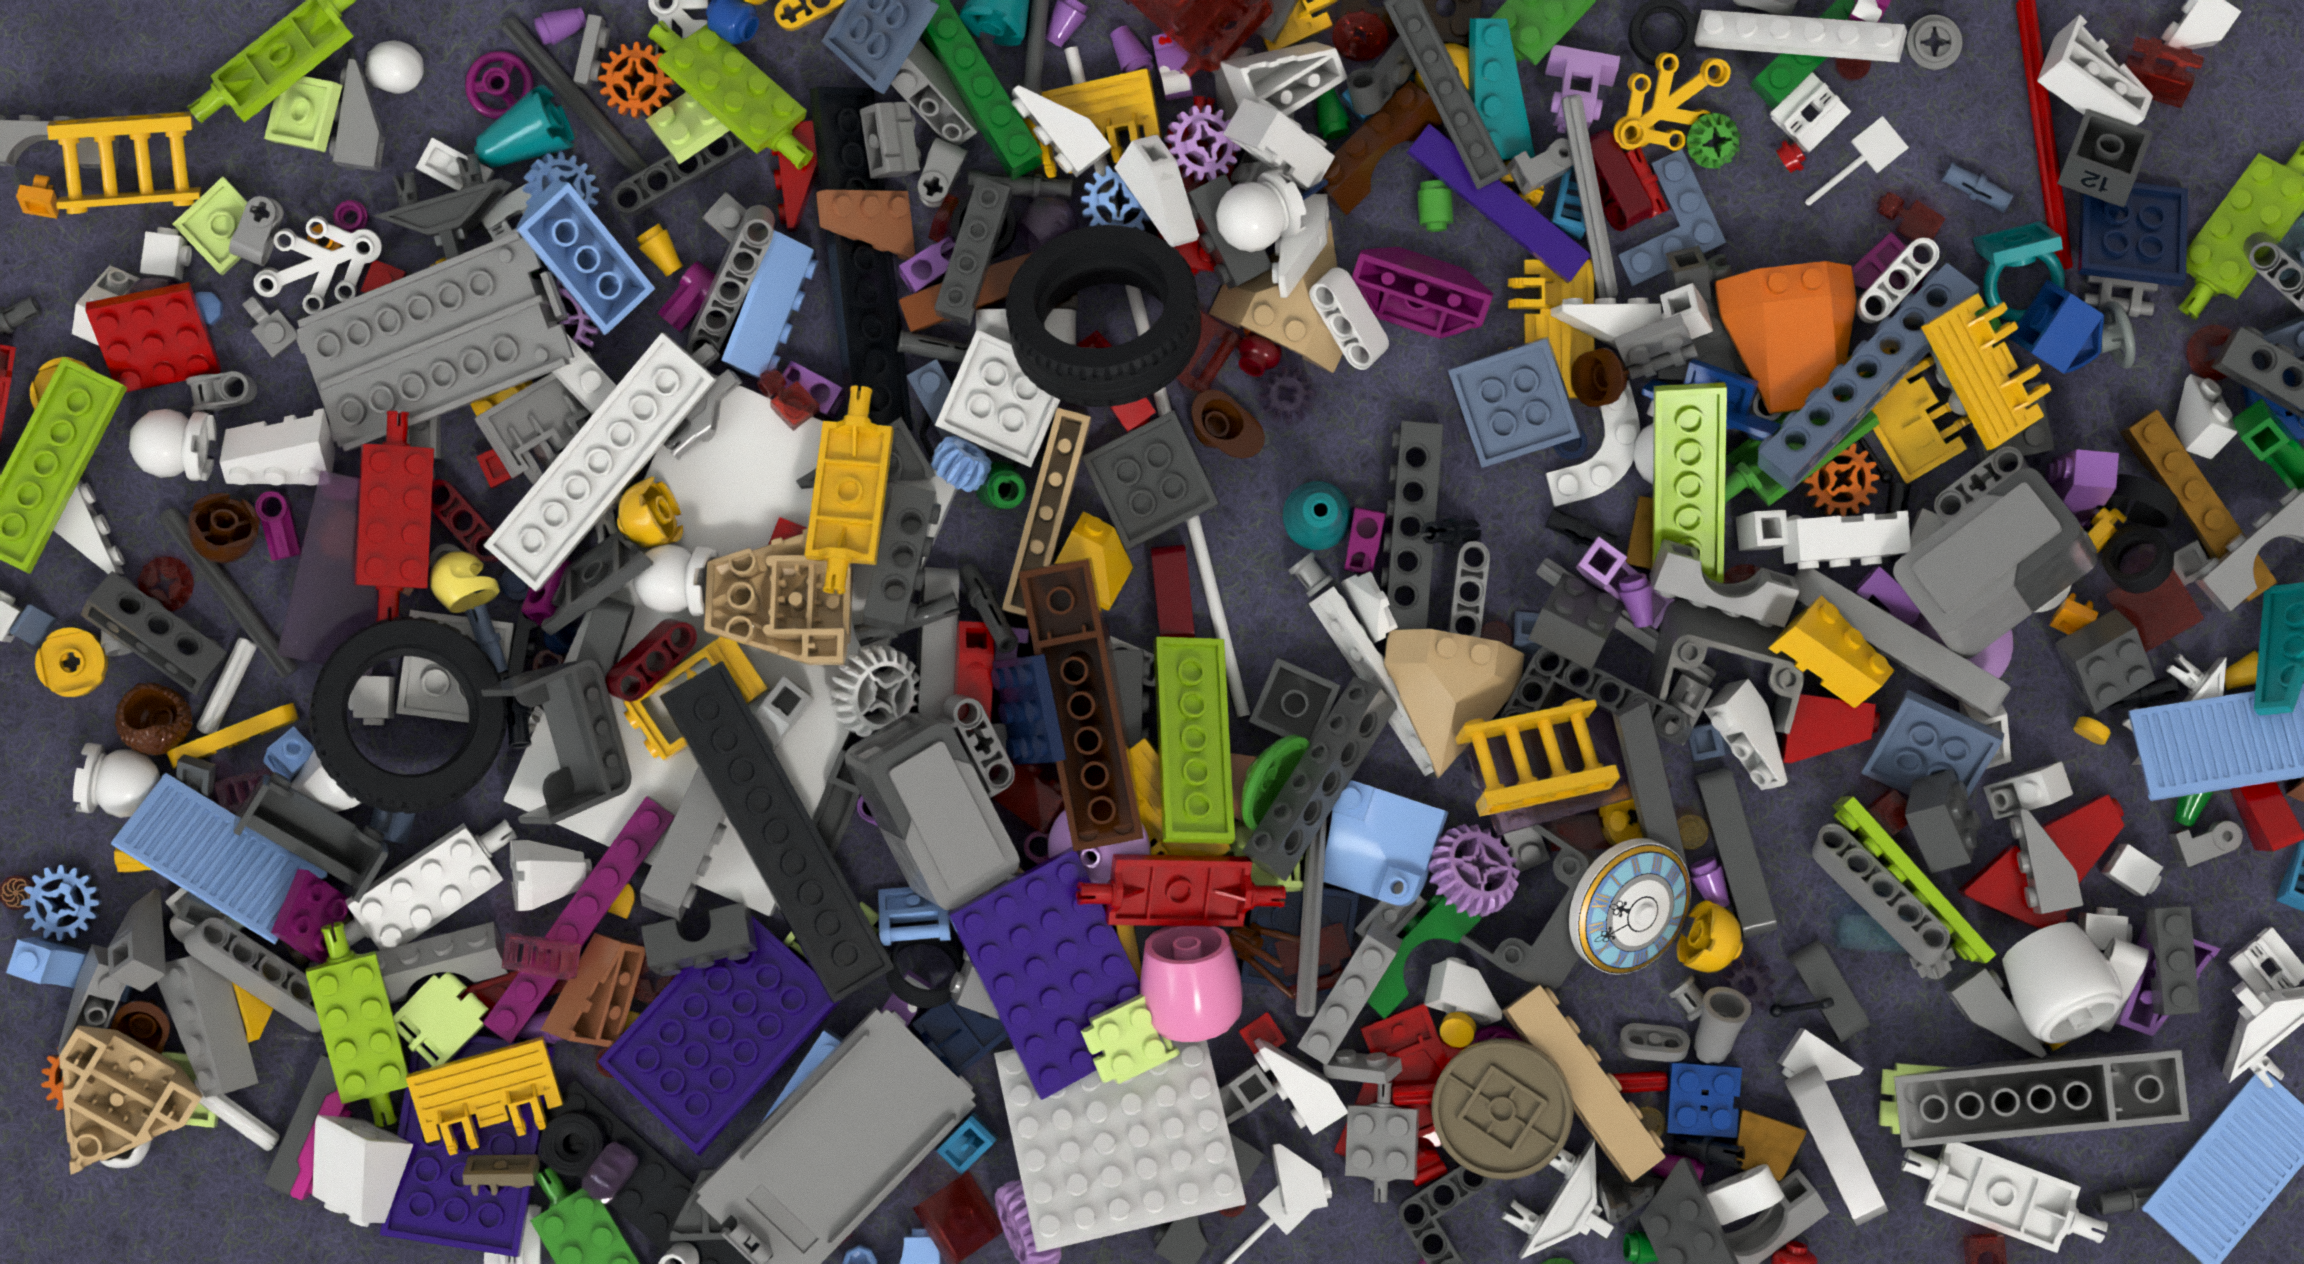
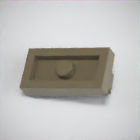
(500, 1171)

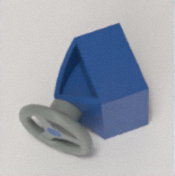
(2073, 333)

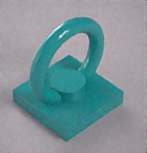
(2018, 248)

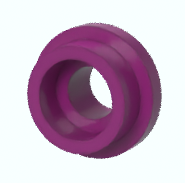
(345, 207)

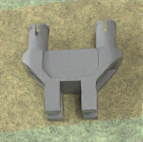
(705, 415)

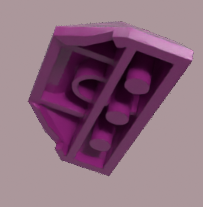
(1420, 291)

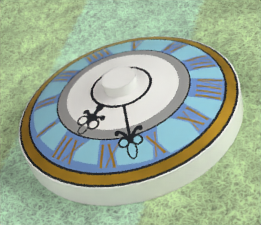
(1629, 906)

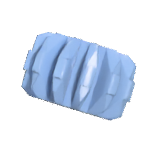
(961, 463)

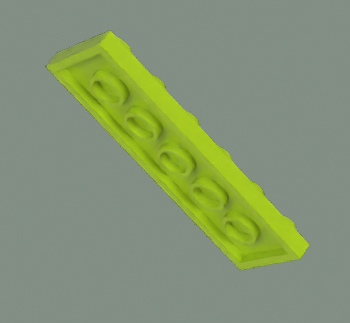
(52, 458)
(1690, 470)
(1193, 740)
(1873, 838)

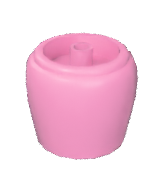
(1191, 982)

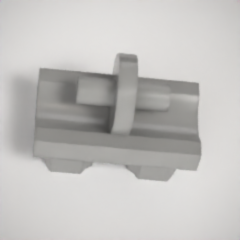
(1689, 699)

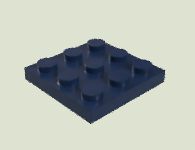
(2138, 241)
(1028, 710)
(1336, 907)

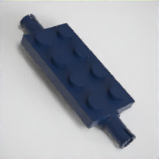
(959, 1034)

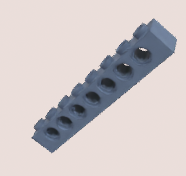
(1791, 465)

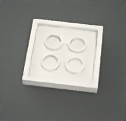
(997, 402)
(432, 690)

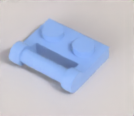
(905, 906)

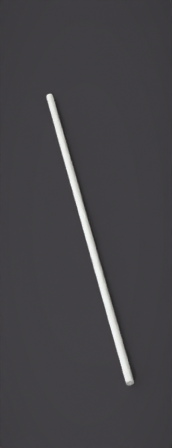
(1163, 407)

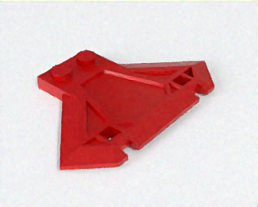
(1423, 1057)

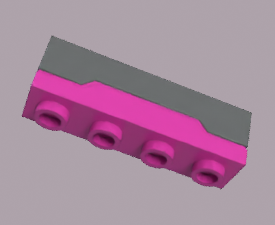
(294, 1161)

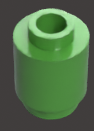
(1435, 206)

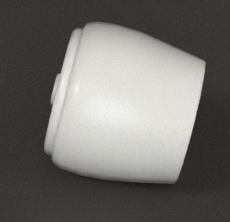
(2061, 983)

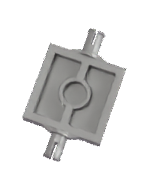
(1382, 1142)

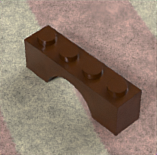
(1397, 121)

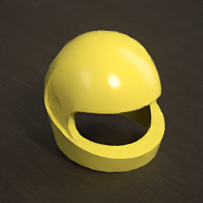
(456, 579)

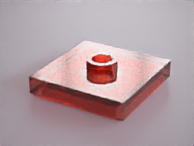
(2159, 612)
(958, 1219)

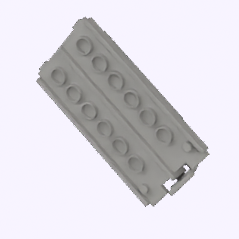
(435, 340)
(836, 1144)

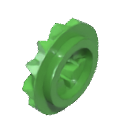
(1702, 132)

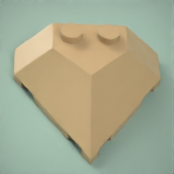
(1286, 321)
(1448, 682)
(119, 1094)

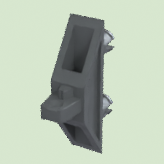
(451, 214)

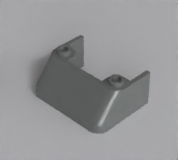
(1692, 629)
(583, 736)
(313, 832)
(1553, 953)

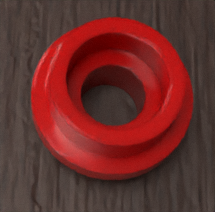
(1791, 156)

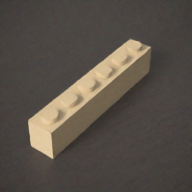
(1049, 501)
(1595, 1095)

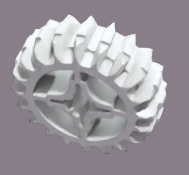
(864, 692)

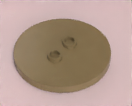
(1502, 1108)

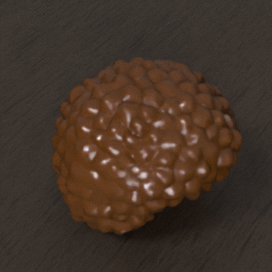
(153, 718)

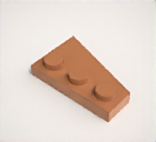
(870, 216)

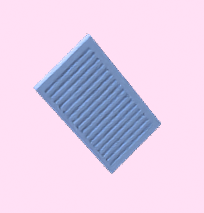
(2216, 745)
(196, 848)
(2232, 1171)

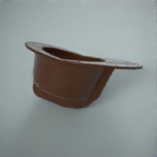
(1599, 377)
(1226, 425)
(143, 1023)

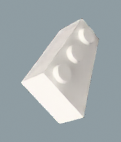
(1285, 75)
(2090, 79)
(1279, 142)
(278, 452)
(1847, 539)

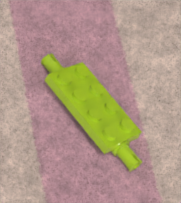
(276, 60)
(733, 90)
(2262, 200)
(358, 1025)

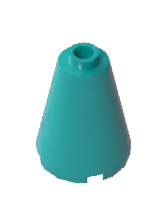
(998, 18)
(526, 131)
(1308, 528)

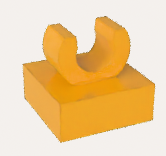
(38, 198)
(2073, 615)

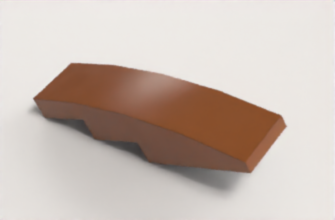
(919, 307)

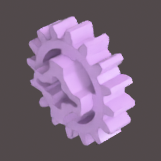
(1207, 156)

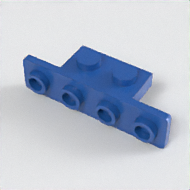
(1739, 398)

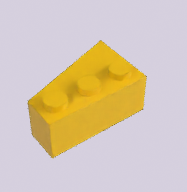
(1834, 651)

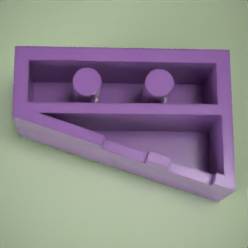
(2083, 481)
(2138, 1010)

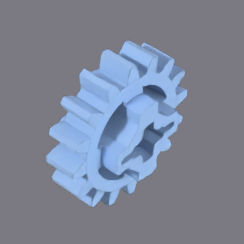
(556, 168)
(1102, 200)
(54, 917)

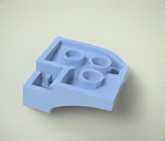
(1380, 842)

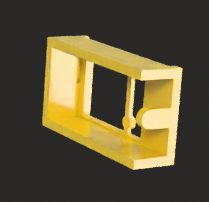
(719, 650)

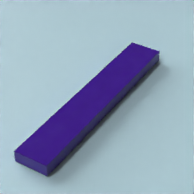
(1500, 206)

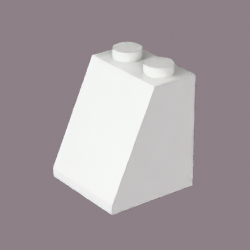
(357, 1167)

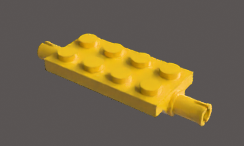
(849, 491)

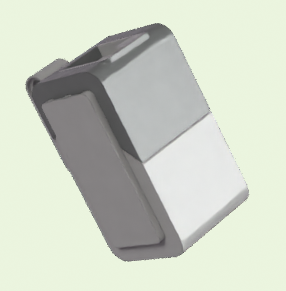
(1995, 555)
(935, 803)

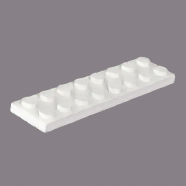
(600, 462)

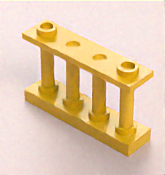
(139, 129)
(1528, 789)

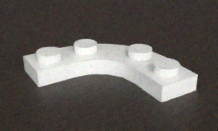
(1609, 463)

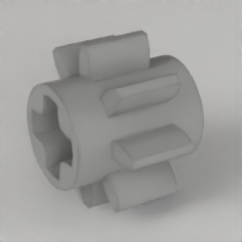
(1938, 969)

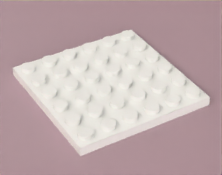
(1121, 1153)

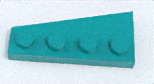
(1497, 86)
(2280, 650)

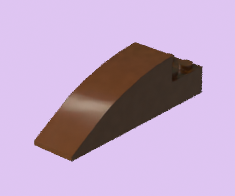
(1083, 677)

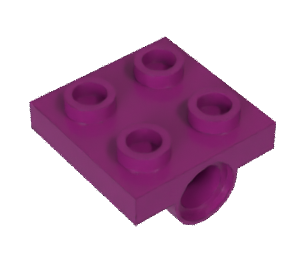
(306, 909)

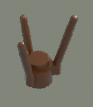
(1248, 944)

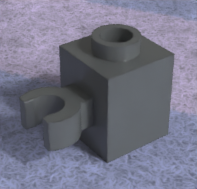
(1690, 267)

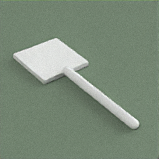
(1877, 146)
(1273, 1208)

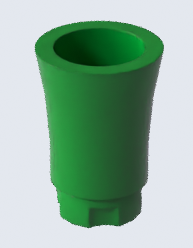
(1000, 473)

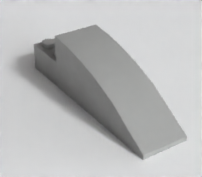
(2042, 1096)

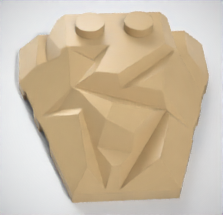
(778, 603)

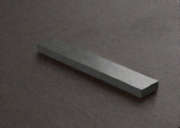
(1447, 91)
(1647, 775)

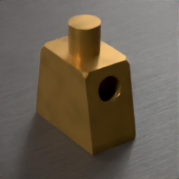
(1767, 1142)

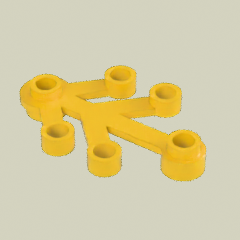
(1665, 105)

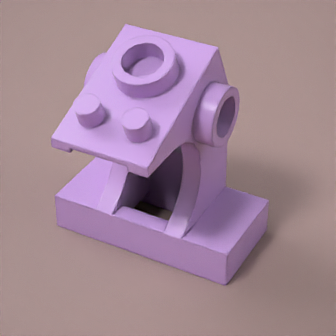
(1581, 66)

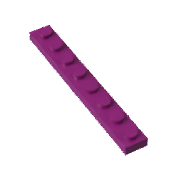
(583, 913)

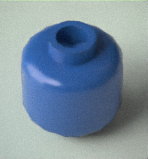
(732, 20)

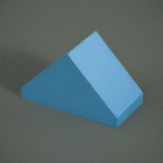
(967, 1143)

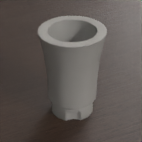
(1720, 1023)

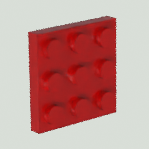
(153, 337)

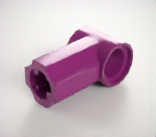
(688, 298)
(279, 530)

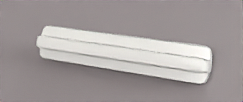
(226, 686)
(240, 1120)

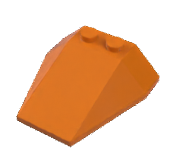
(1789, 327)

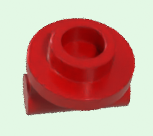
(1428, 1166)

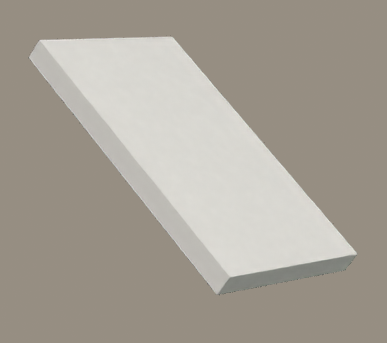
(728, 502)

